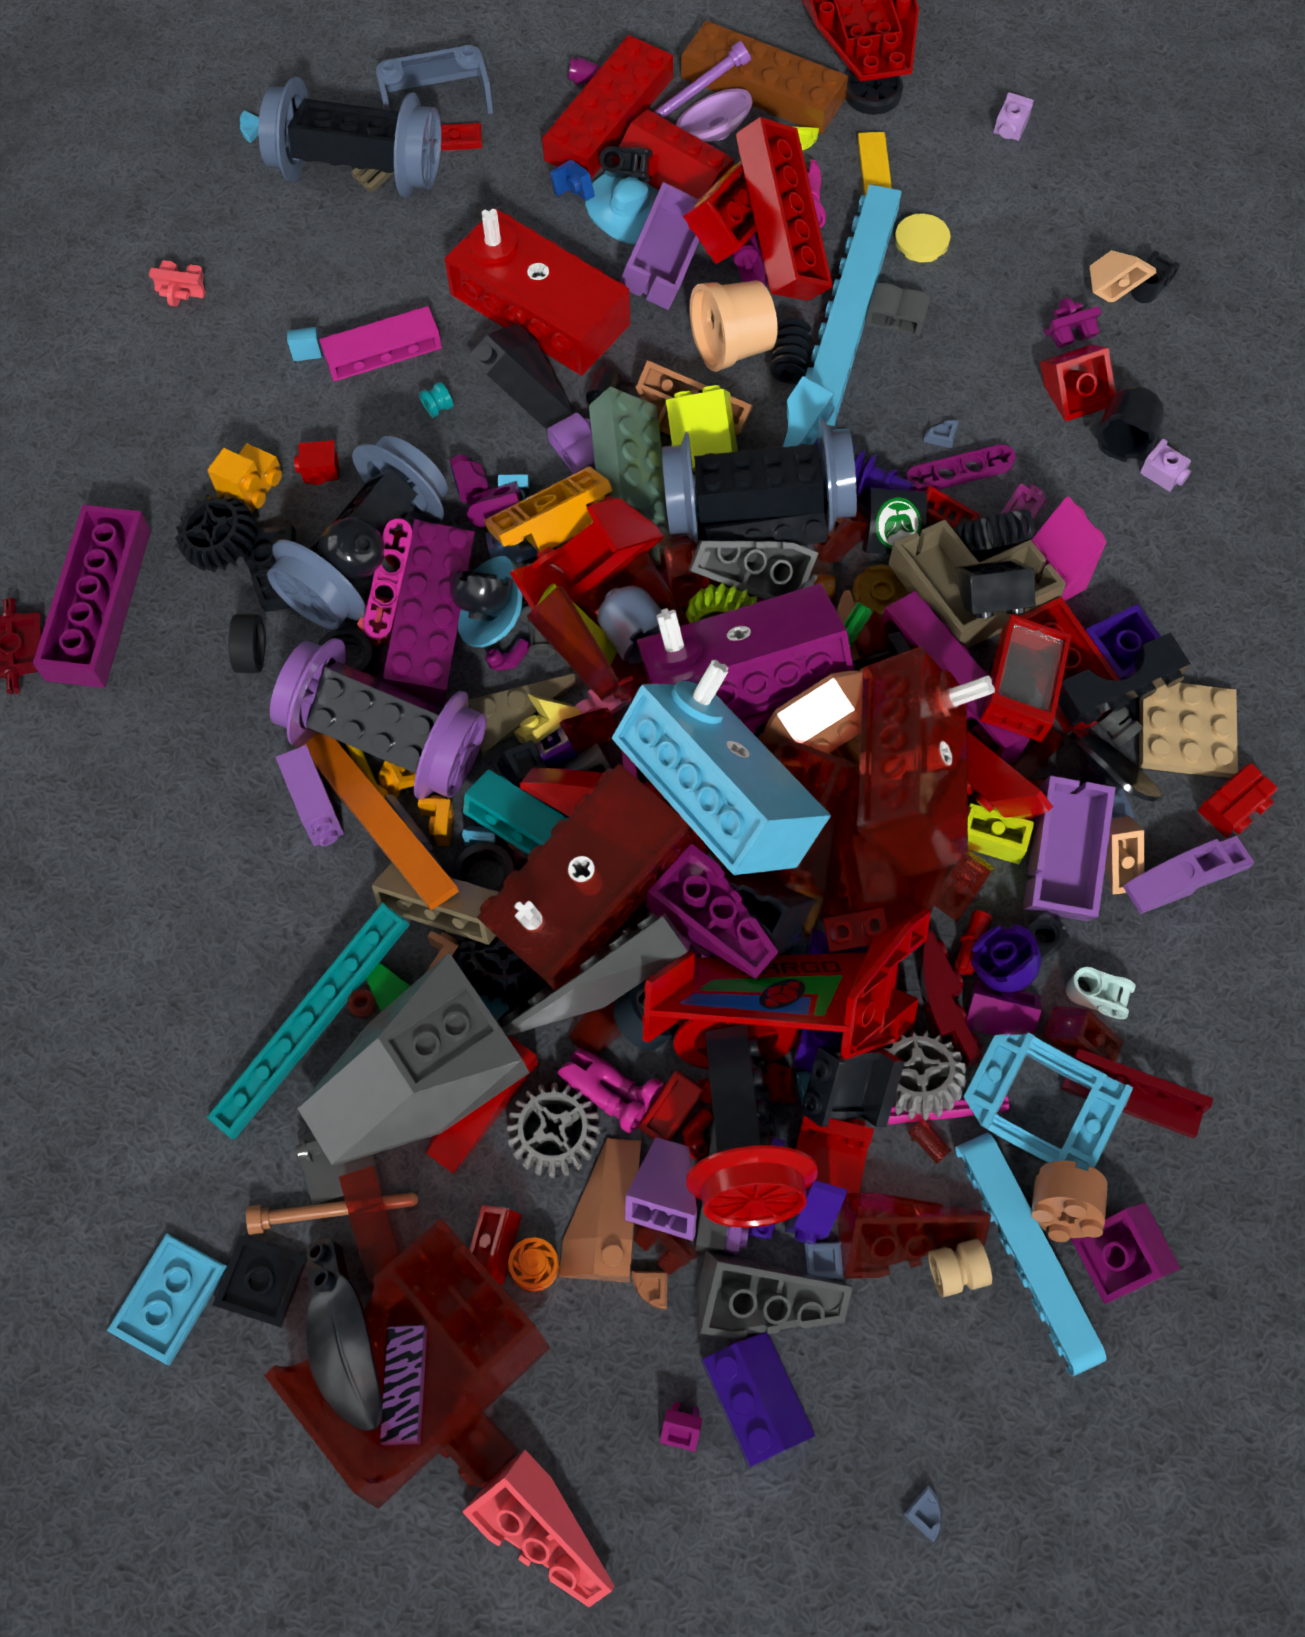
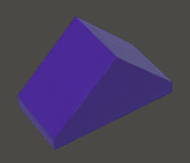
(556, 749)

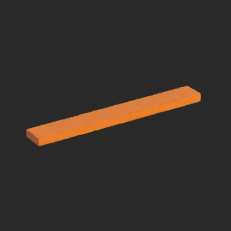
(381, 821)

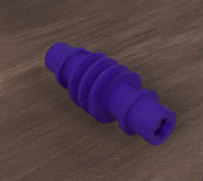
(873, 476)

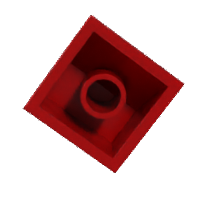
(1079, 381)

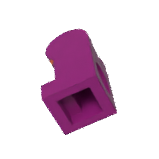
(492, 501)

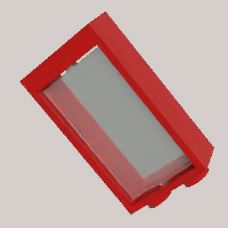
(1026, 678)

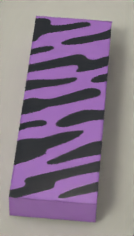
(403, 1385)

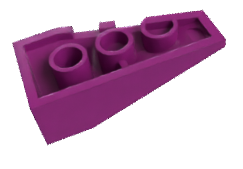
(711, 912)

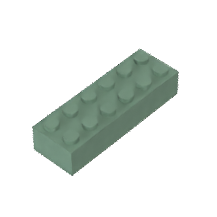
(630, 455)

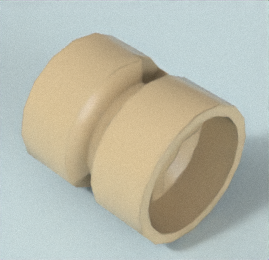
(959, 1268)

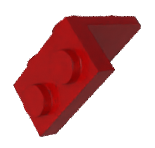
(837, 1150)

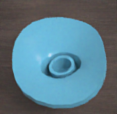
(621, 206)
(487, 632)

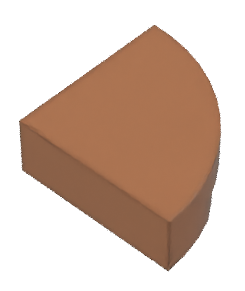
(651, 1287)

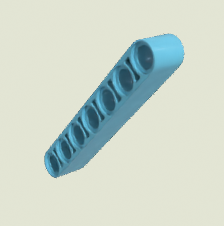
(1034, 1257)

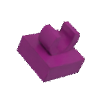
(681, 1429)

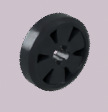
(873, 101)

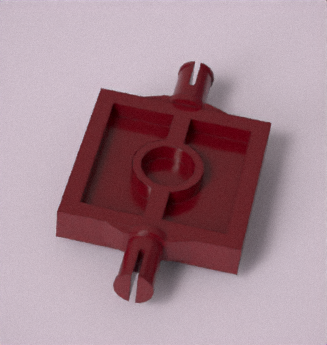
(18, 643)

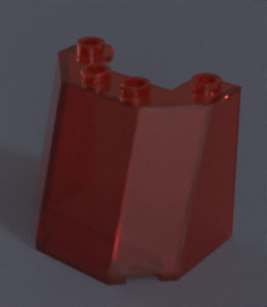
(569, 635)

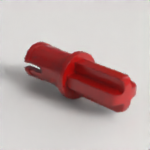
(977, 926)

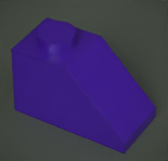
(819, 1213)

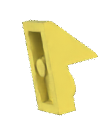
(550, 713)

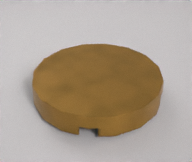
(873, 588)

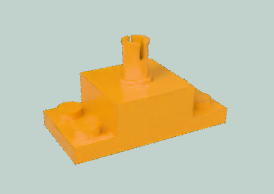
(552, 514)

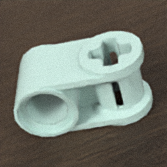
(1107, 992)

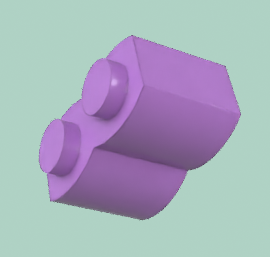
(573, 442)

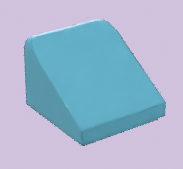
(478, 834)

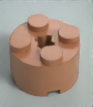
(1069, 1201)

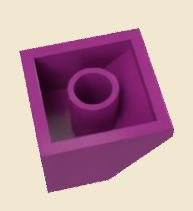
(1126, 1254)

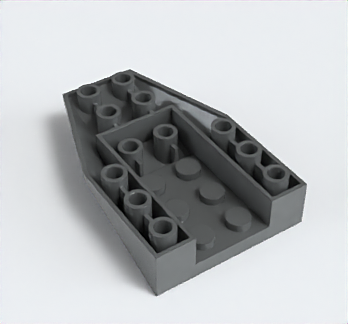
(605, 975)
(413, 1070)

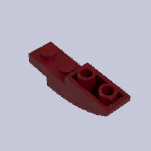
(939, 989)

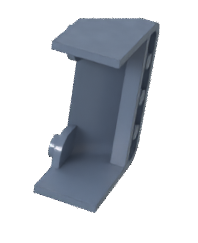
(432, 69)

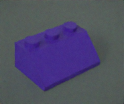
(757, 1399)

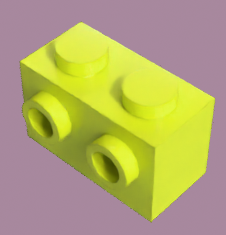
(998, 835)

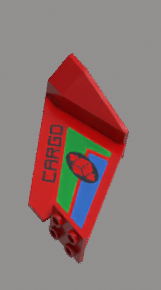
(797, 991)

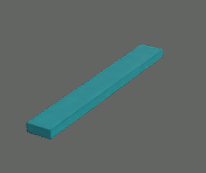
(307, 1021)

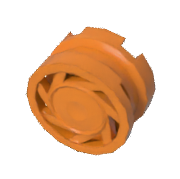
(533, 1264)

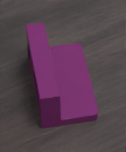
(1002, 1012)

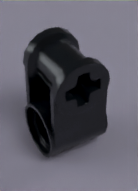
(629, 162)
(1150, 288)

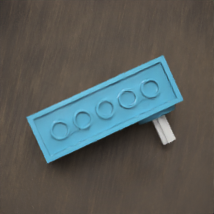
(720, 775)

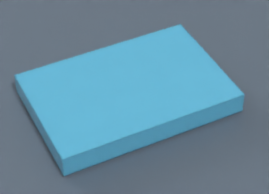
(167, 1299)

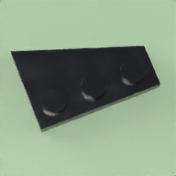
(260, 561)

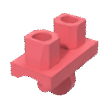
(177, 284)

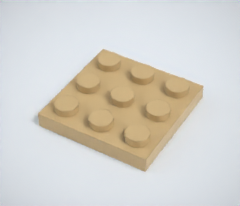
(1189, 730)

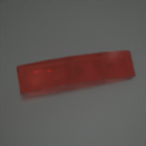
(369, 1221)

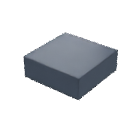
(824, 1260)

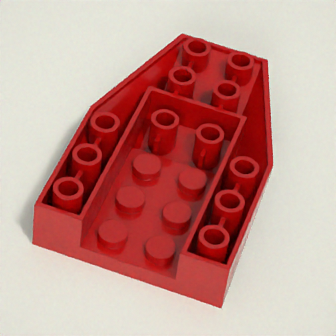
(869, 35)

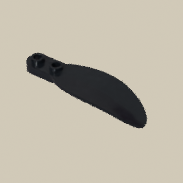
(340, 1340)

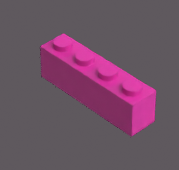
(380, 343)

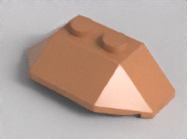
(660, 384)
(819, 716)

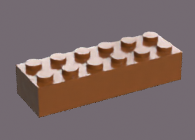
(774, 78)

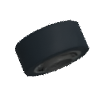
(628, 1016)

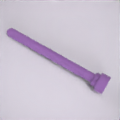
(737, 56)

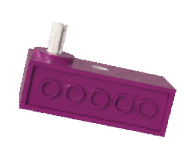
(768, 646)

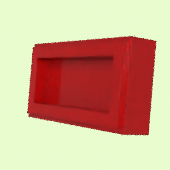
(672, 1107)

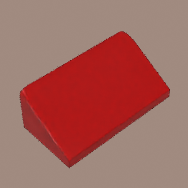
(495, 1239)

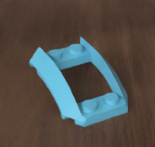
(1093, 1123)

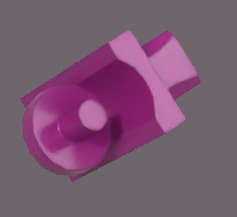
(750, 261)
(1084, 320)

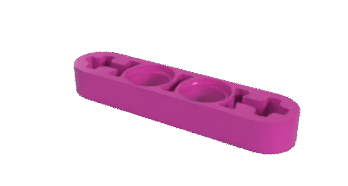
(384, 578)

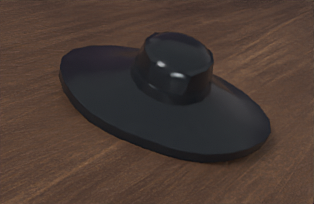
(1111, 768)

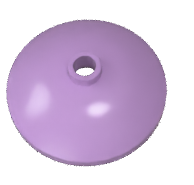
(716, 114)

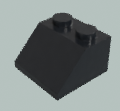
(996, 587)

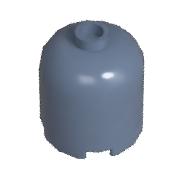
(627, 617)

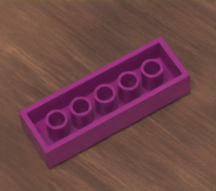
(92, 596)
(425, 612)
(923, 628)

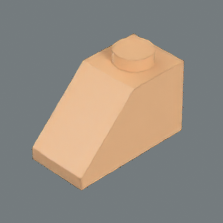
(1118, 274)
(1124, 853)

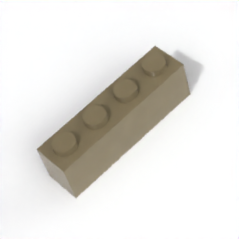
(454, 915)

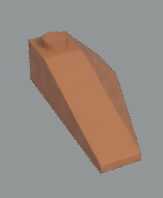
(599, 1237)

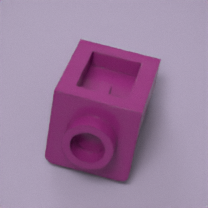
(1026, 498)

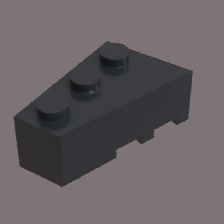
(774, 906)

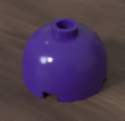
(1007, 958)

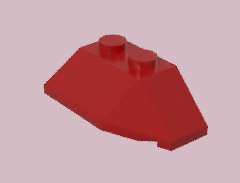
(1001, 785)

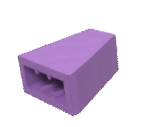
(660, 1193)

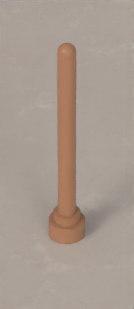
(263, 1218)

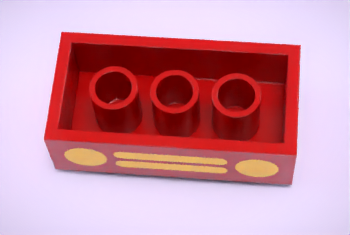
(723, 215)

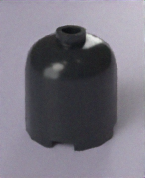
(1130, 424)

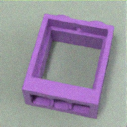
(310, 796)

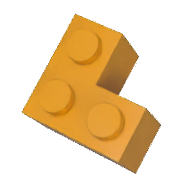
(245, 474)

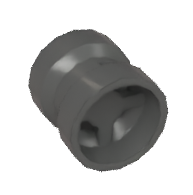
(1122, 732)

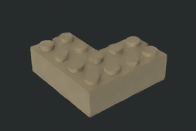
(934, 579)

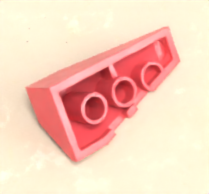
(533, 1516)

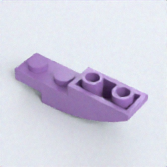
(1187, 873)

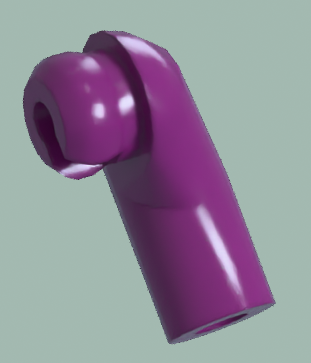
(509, 660)

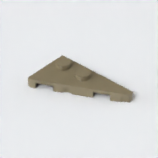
(510, 707)

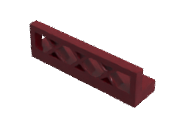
(1151, 1096)

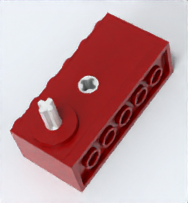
(533, 282)

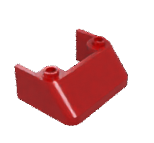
(592, 555)

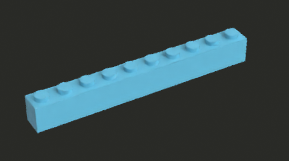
(853, 292)

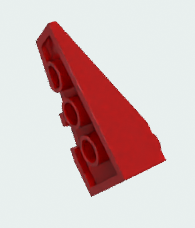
(459, 1140)

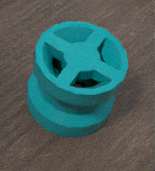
(436, 399)

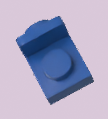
(573, 178)

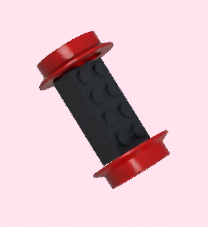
(748, 1177)

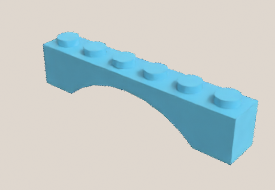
(804, 409)

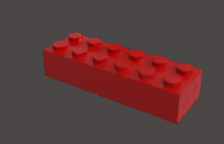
(608, 104)
(783, 210)

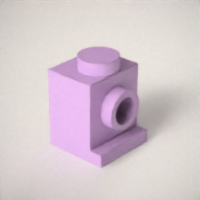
(1013, 116)
(1166, 466)

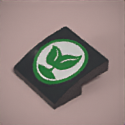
(892, 516)

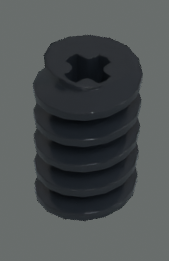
(791, 350)

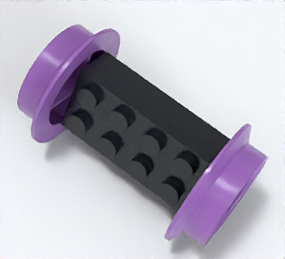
(377, 717)

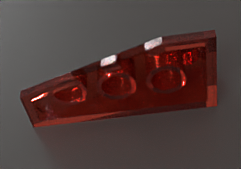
(892, 1229)

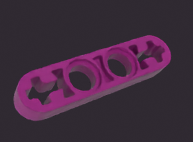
(961, 473)

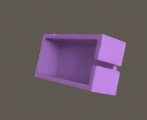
(662, 249)
(1070, 850)

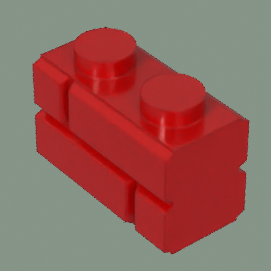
(1238, 800)

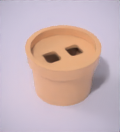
(732, 322)

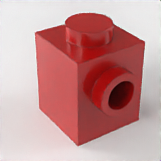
(317, 462)

